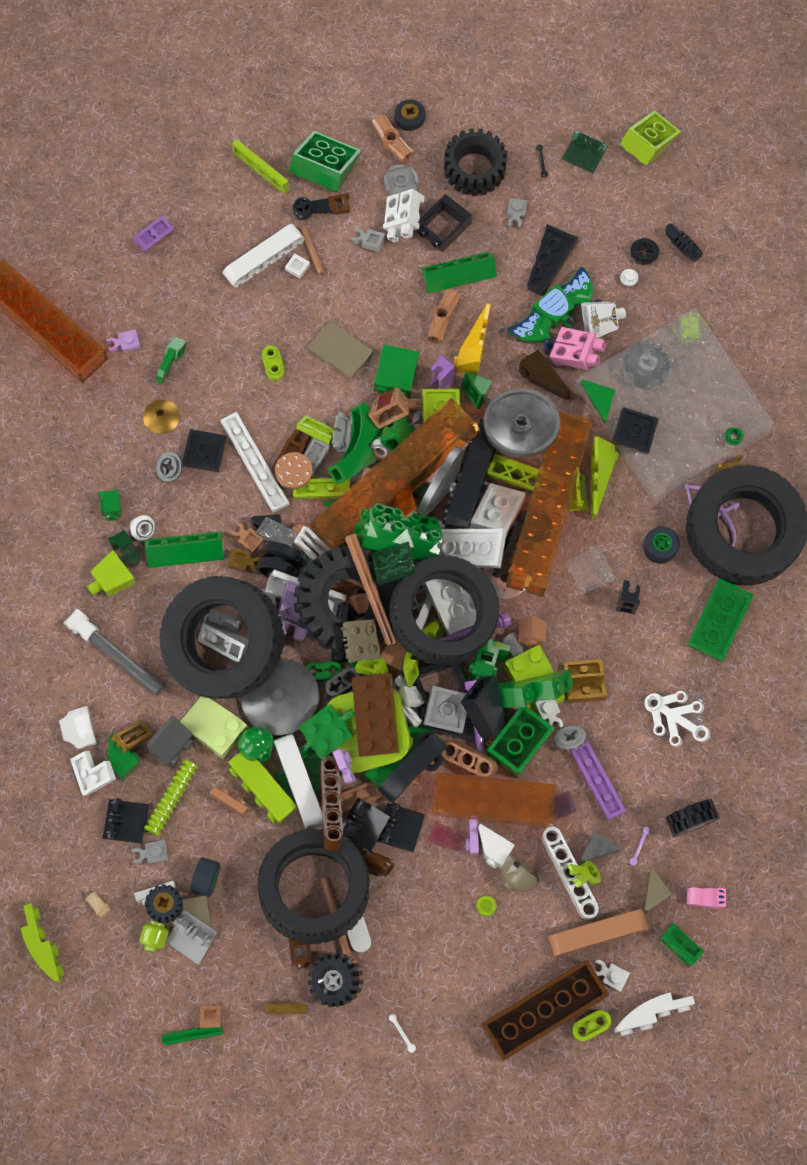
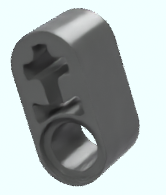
(335, 682)

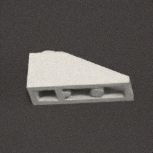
(223, 641)

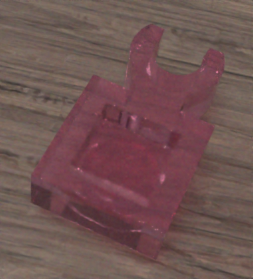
(443, 836)

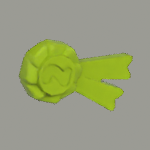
(586, 873)

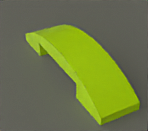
(410, 663)

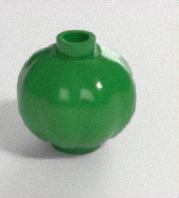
(256, 744)

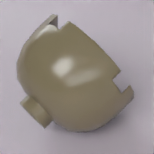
(518, 874)

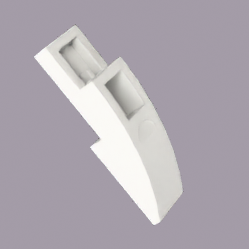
(645, 1014)

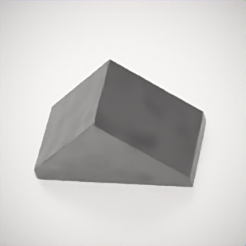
(598, 848)

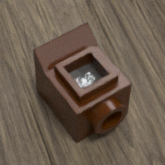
(300, 954)

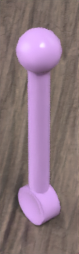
(633, 861)

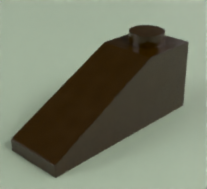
(541, 373)

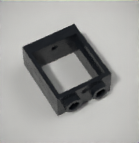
(452, 208)
(434, 668)

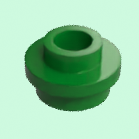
(737, 432)

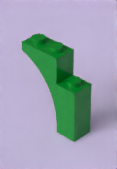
(358, 454)
(541, 688)

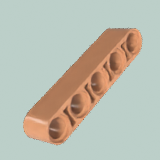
(598, 932)

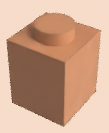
(532, 631)

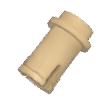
(98, 905)

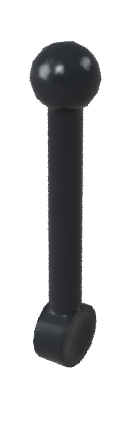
(544, 174)

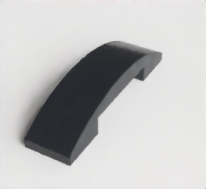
(412, 767)

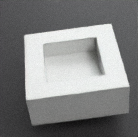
(297, 266)

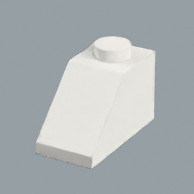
(494, 847)

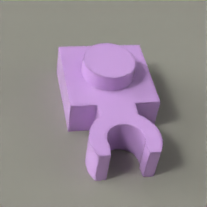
(127, 341)
(343, 761)
(472, 842)

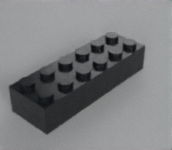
(469, 482)

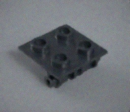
(125, 821)
(364, 824)
(402, 828)

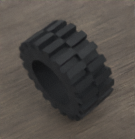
(478, 144)

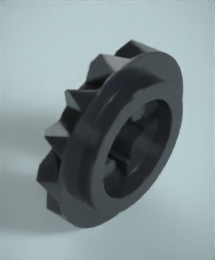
(651, 248)

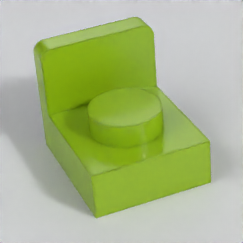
(371, 667)

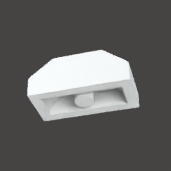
(78, 728)

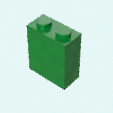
(396, 369)

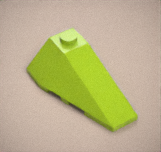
(602, 463)

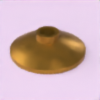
(164, 423)

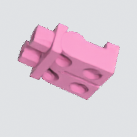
(577, 349)

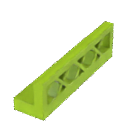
(515, 468)

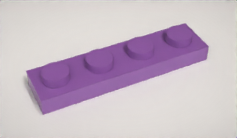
(598, 781)

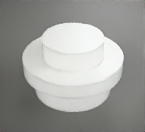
(629, 277)

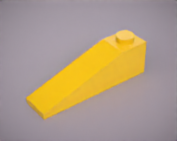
(472, 348)

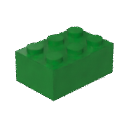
(520, 741)

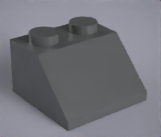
(170, 742)

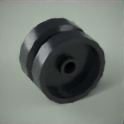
(280, 558)

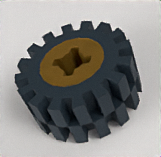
(168, 909)

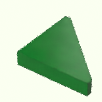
(600, 397)

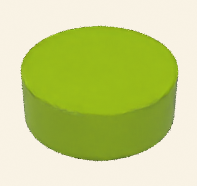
(486, 906)

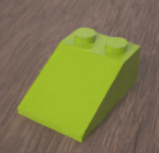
(649, 137)
(530, 665)

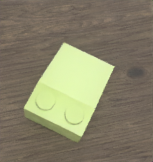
(214, 726)

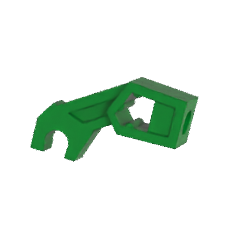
(173, 352)

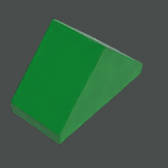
(476, 388)

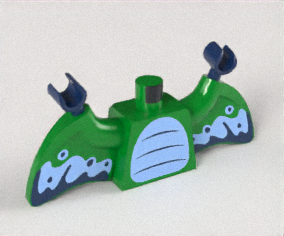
(554, 309)

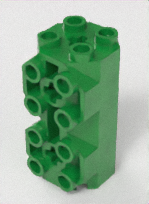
(387, 527)

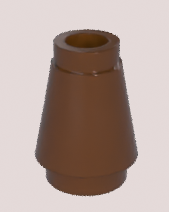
(379, 863)

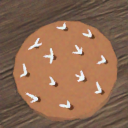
(293, 470)

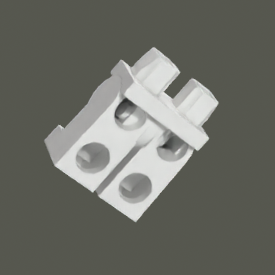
(402, 214)

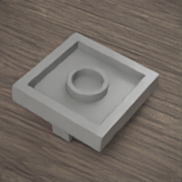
(445, 710)

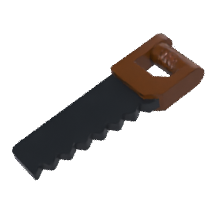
(329, 205)

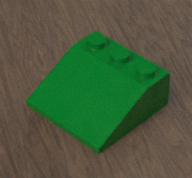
(324, 160)

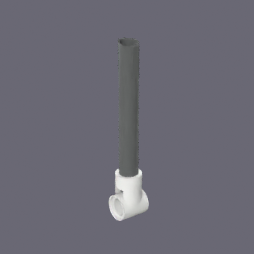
(80, 625)

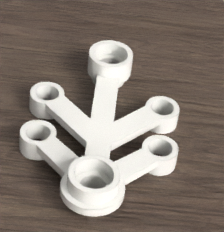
(674, 715)

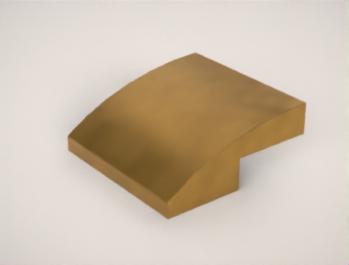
(587, 681)

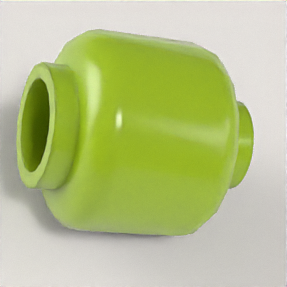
(154, 936)

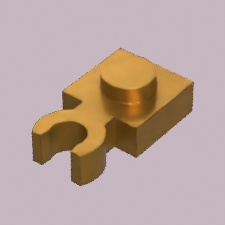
(242, 560)

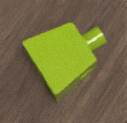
(110, 576)

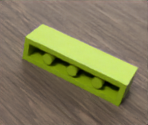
(264, 787)

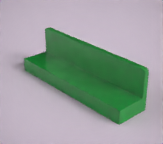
(459, 272)
(184, 549)

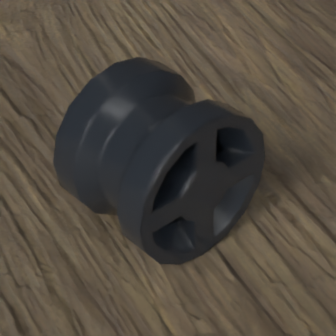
(301, 204)

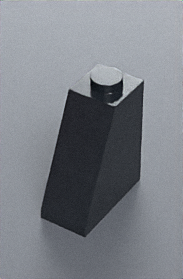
(485, 707)

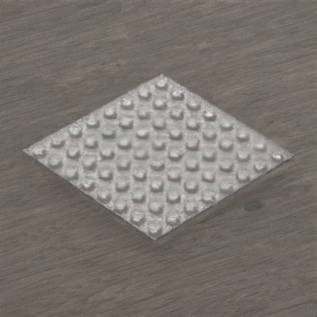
(693, 391)

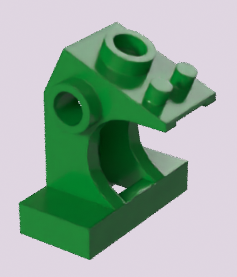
(492, 650)

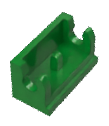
(681, 945)

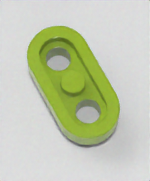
(272, 362)
(591, 1026)

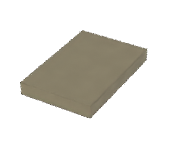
(340, 350)

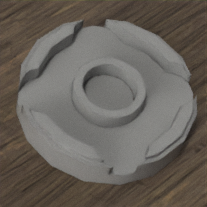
(400, 179)

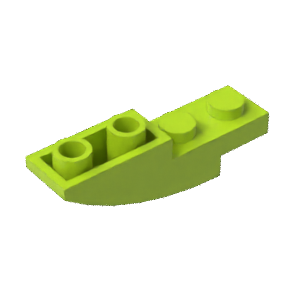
(42, 952)

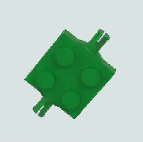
(326, 731)

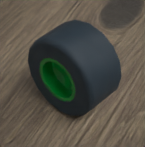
(665, 539)
(205, 877)

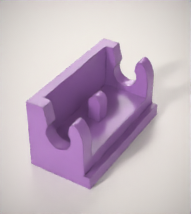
(153, 234)
(444, 372)

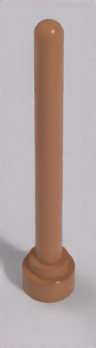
(333, 907)

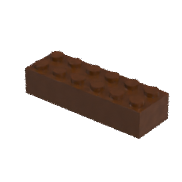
(544, 1010)

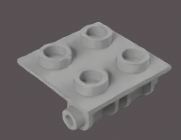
(191, 936)

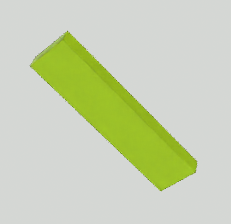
(260, 166)

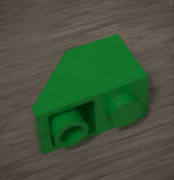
(122, 763)

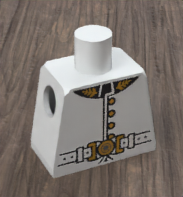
(601, 317)

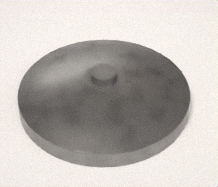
(521, 423)
(442, 482)
(283, 700)

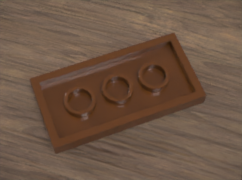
(375, 715)

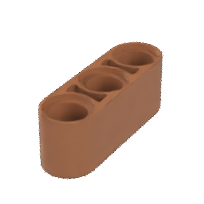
(477, 764)

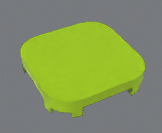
(361, 764)

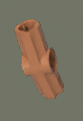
(396, 146)
(445, 307)

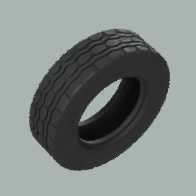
(770, 491)
(180, 628)

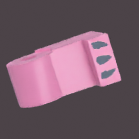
(706, 898)

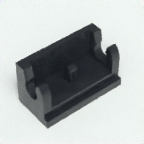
(628, 601)

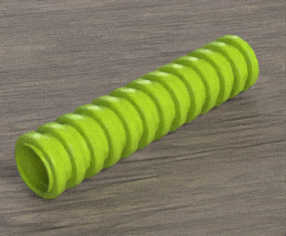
(172, 797)

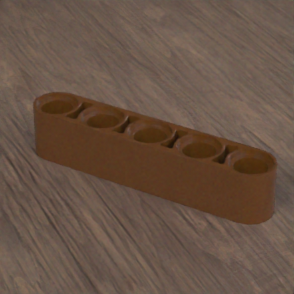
(331, 811)

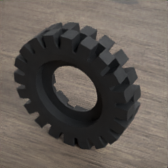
(314, 591)

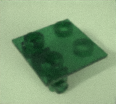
(584, 151)

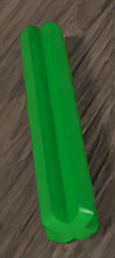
(190, 1034)

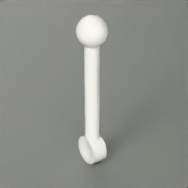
(411, 1048)

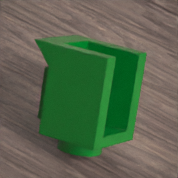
(110, 504)

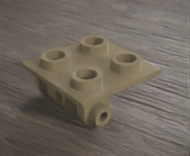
(361, 640)

